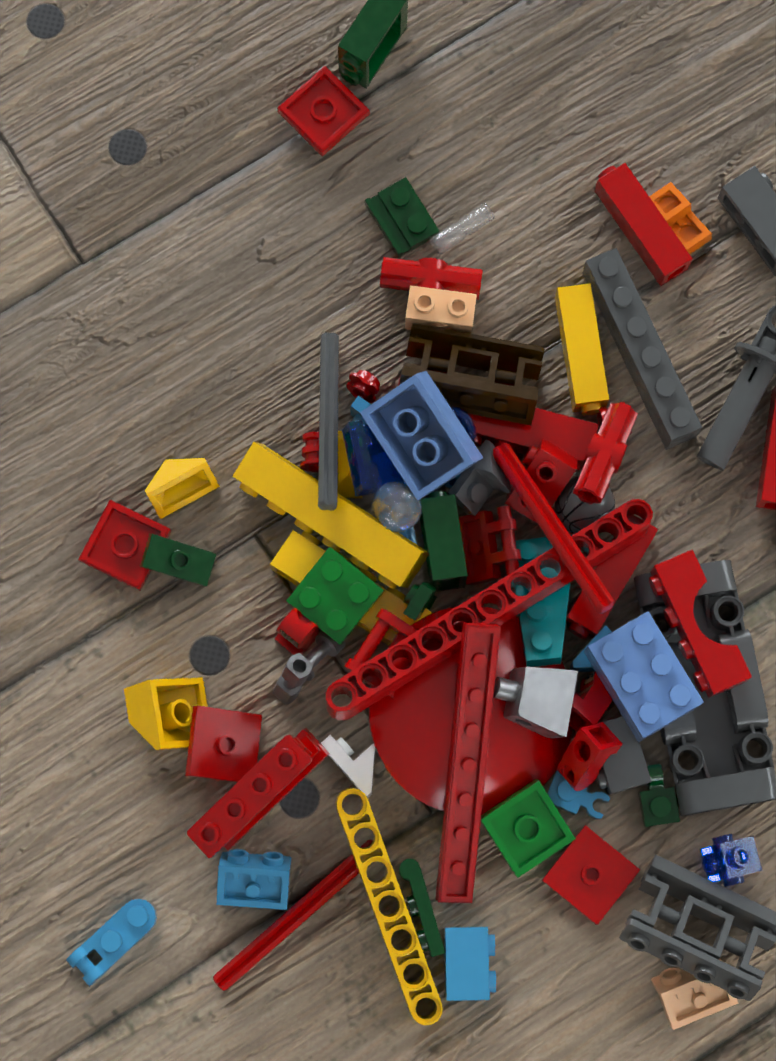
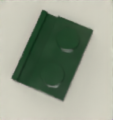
(401, 217)

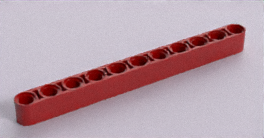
(472, 612)

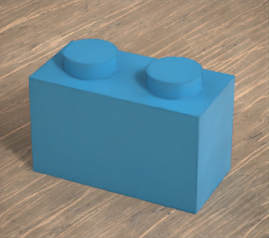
(468, 963)

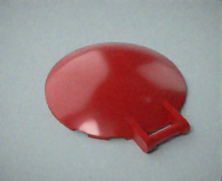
(416, 720)

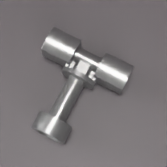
(300, 668)

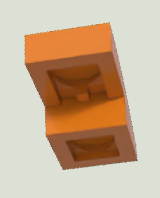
(681, 219)

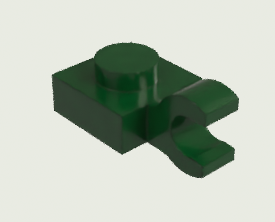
(419, 599)
(658, 803)

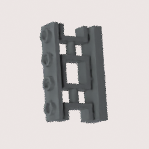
(713, 905)

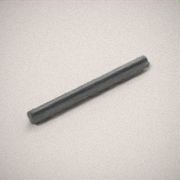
(328, 422)

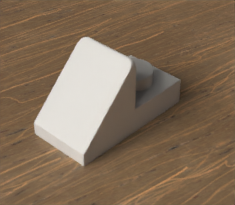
(358, 771)

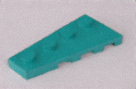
(544, 622)

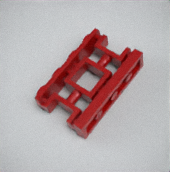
(257, 793)

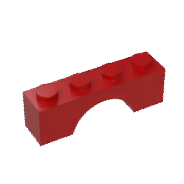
(716, 664)

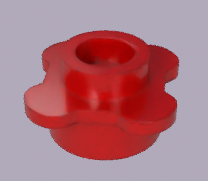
(363, 385)

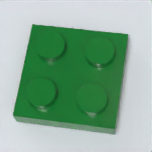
(335, 595)
(527, 828)

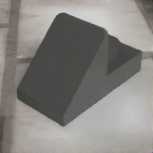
(479, 481)

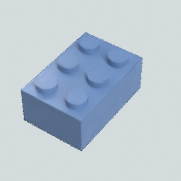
(421, 435)
(643, 676)

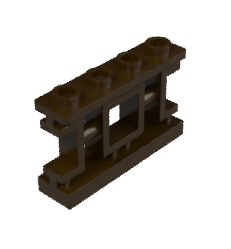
(475, 393)

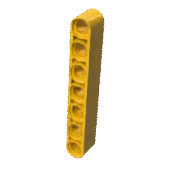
(396, 921)

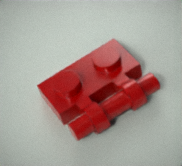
(480, 545)

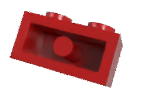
(550, 470)

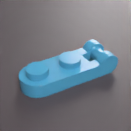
(114, 939)

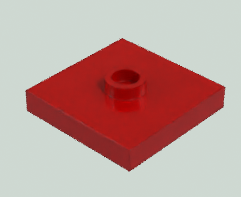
(323, 111)
(120, 543)
(222, 743)
(590, 875)

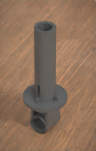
(744, 395)

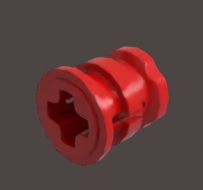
(310, 452)

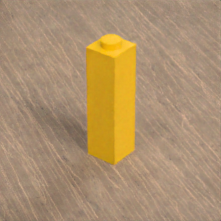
(581, 348)

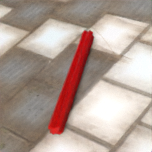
(553, 528)
(287, 923)

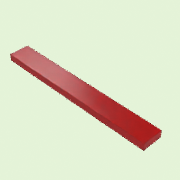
(467, 762)

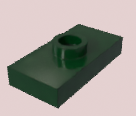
(178, 560)

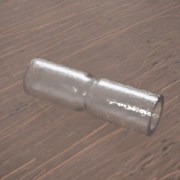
(459, 230)

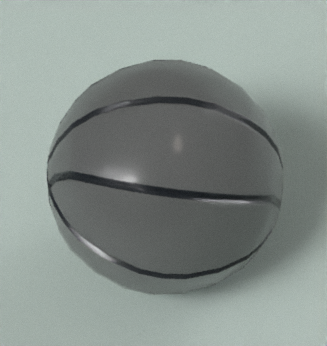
(579, 514)

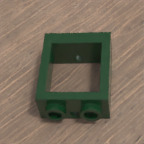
(371, 40)
(443, 541)

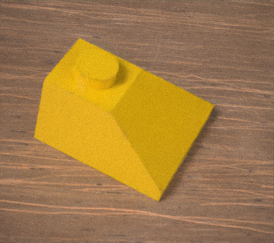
(164, 710)

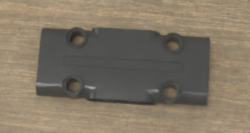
(723, 725)

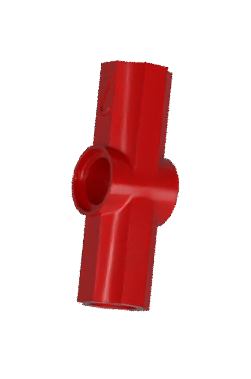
(429, 273)
(605, 453)

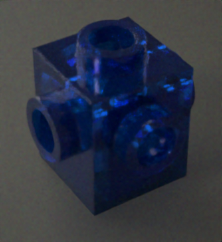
(730, 859)

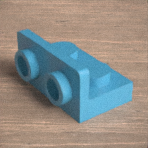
(253, 879)

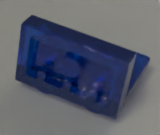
(367, 459)

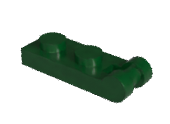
(421, 906)

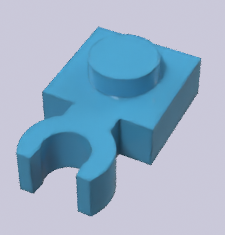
(570, 800)

